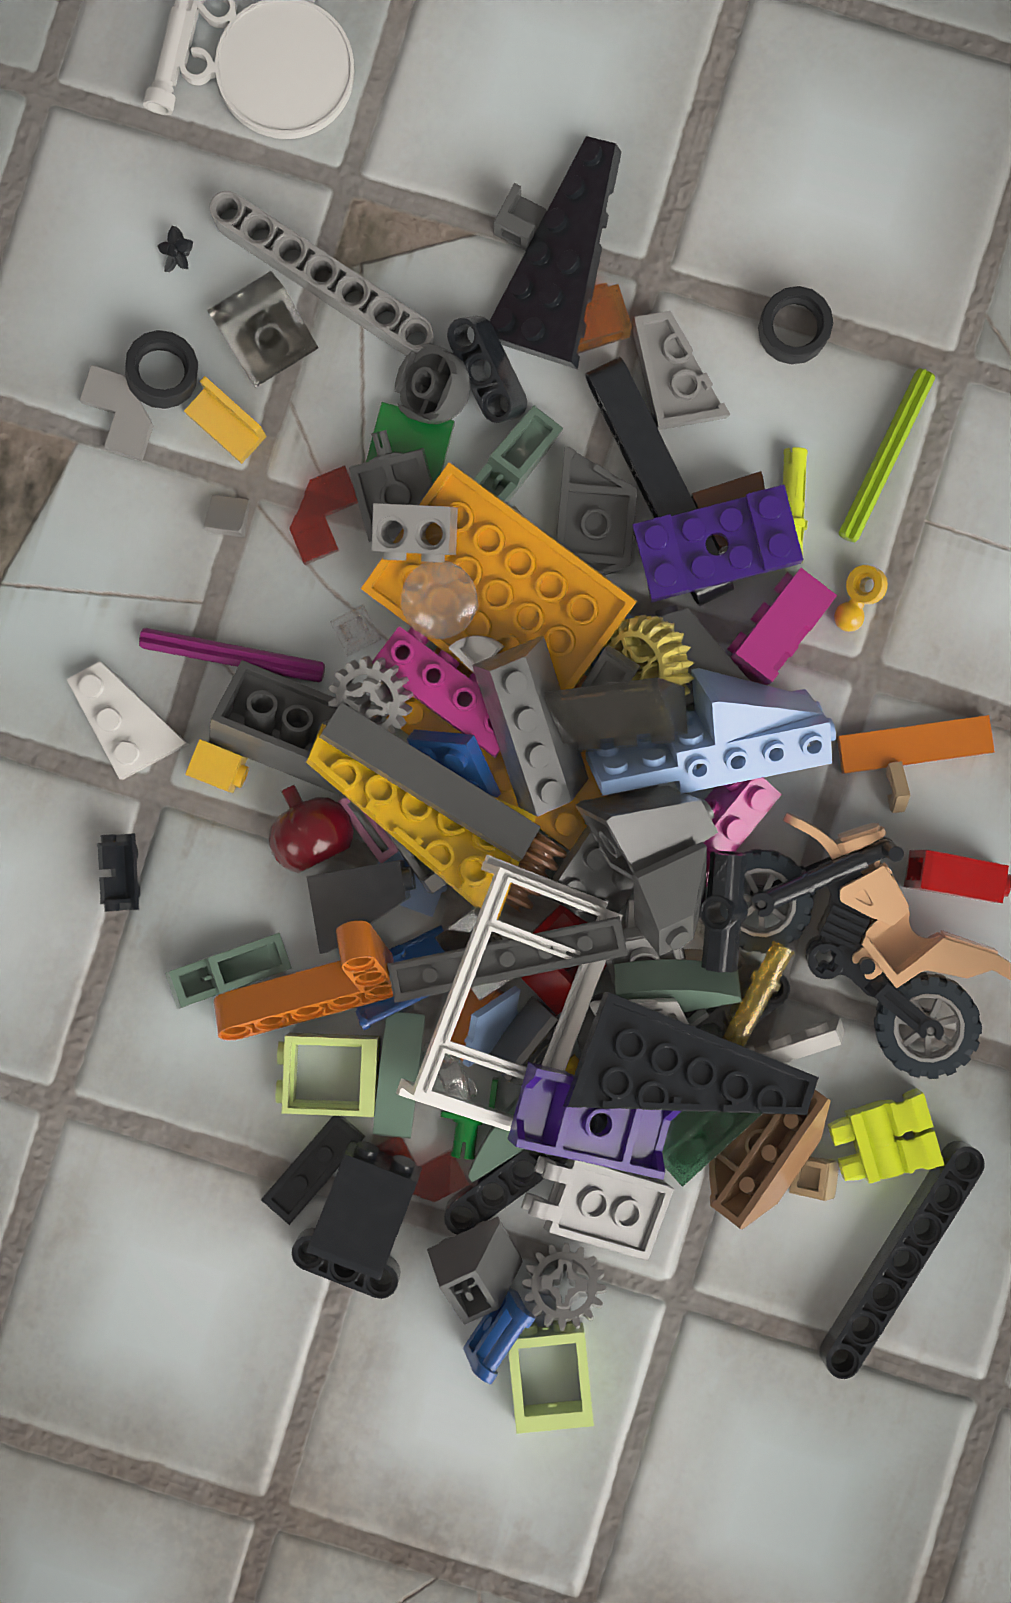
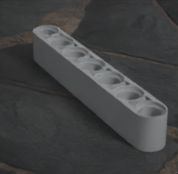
(310, 262)

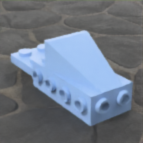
(735, 731)

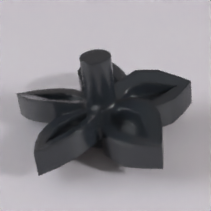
(176, 248)

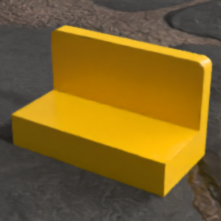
(225, 421)

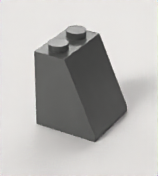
(646, 825)

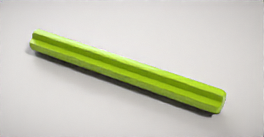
(886, 455)

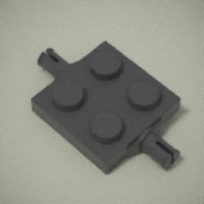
(390, 480)

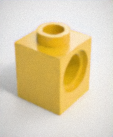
(217, 766)

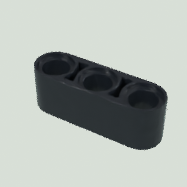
(503, 378)
(350, 1279)

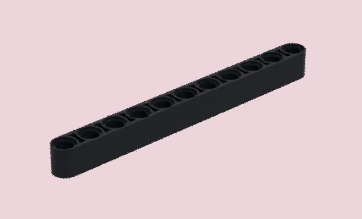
(516, 1186)

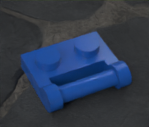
(496, 1336)

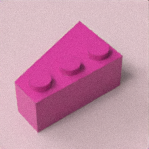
(780, 626)

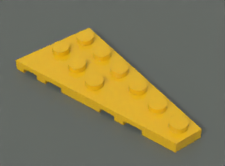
(429, 835)

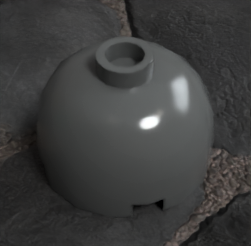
(432, 385)

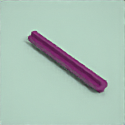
(231, 654)

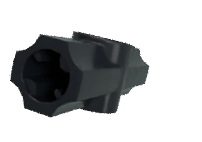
(726, 887)

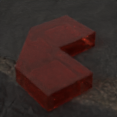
(322, 497)
(438, 1176)

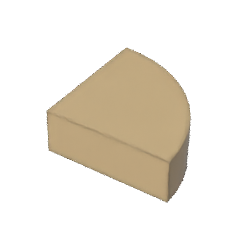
(900, 791)

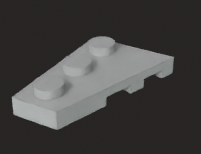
(672, 378)

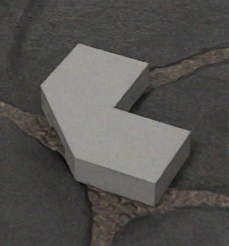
(130, 424)

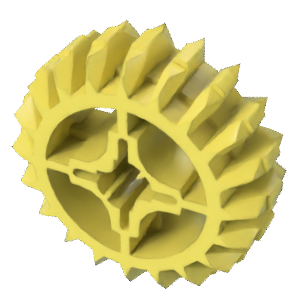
(655, 648)

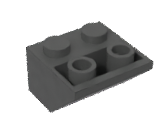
(476, 1268)

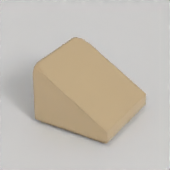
(816, 1179)

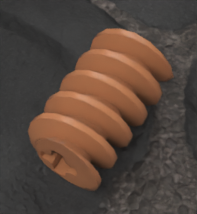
(536, 860)

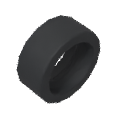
(813, 302)
(168, 342)

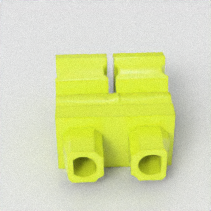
(876, 1143)

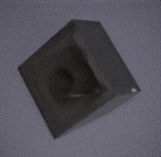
(263, 328)

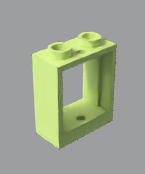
(288, 1057)
(558, 1414)

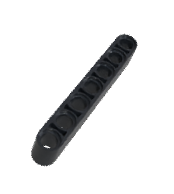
(645, 452)
(900, 1277)

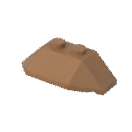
(764, 1161)

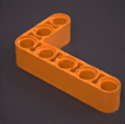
(352, 982)

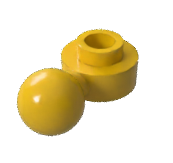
(850, 615)

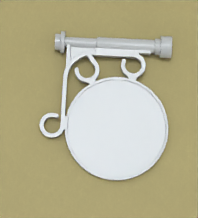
(276, 64)

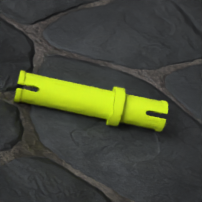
(795, 484)

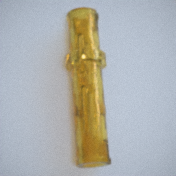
(754, 1002)

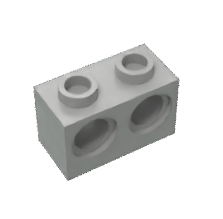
(414, 521)

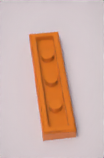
(915, 744)

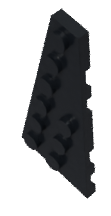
(558, 273)

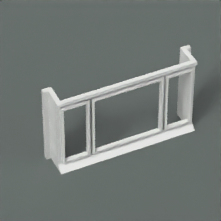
(570, 1018)

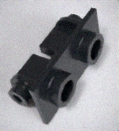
(120, 856)

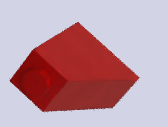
(957, 876)

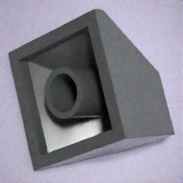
(670, 898)

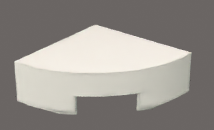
(475, 649)

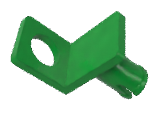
(467, 1129)

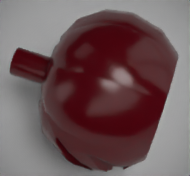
(309, 831)

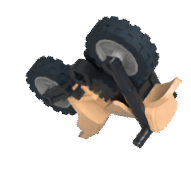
(874, 952)

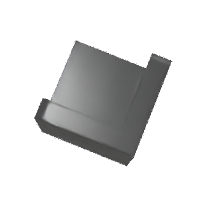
(518, 219)

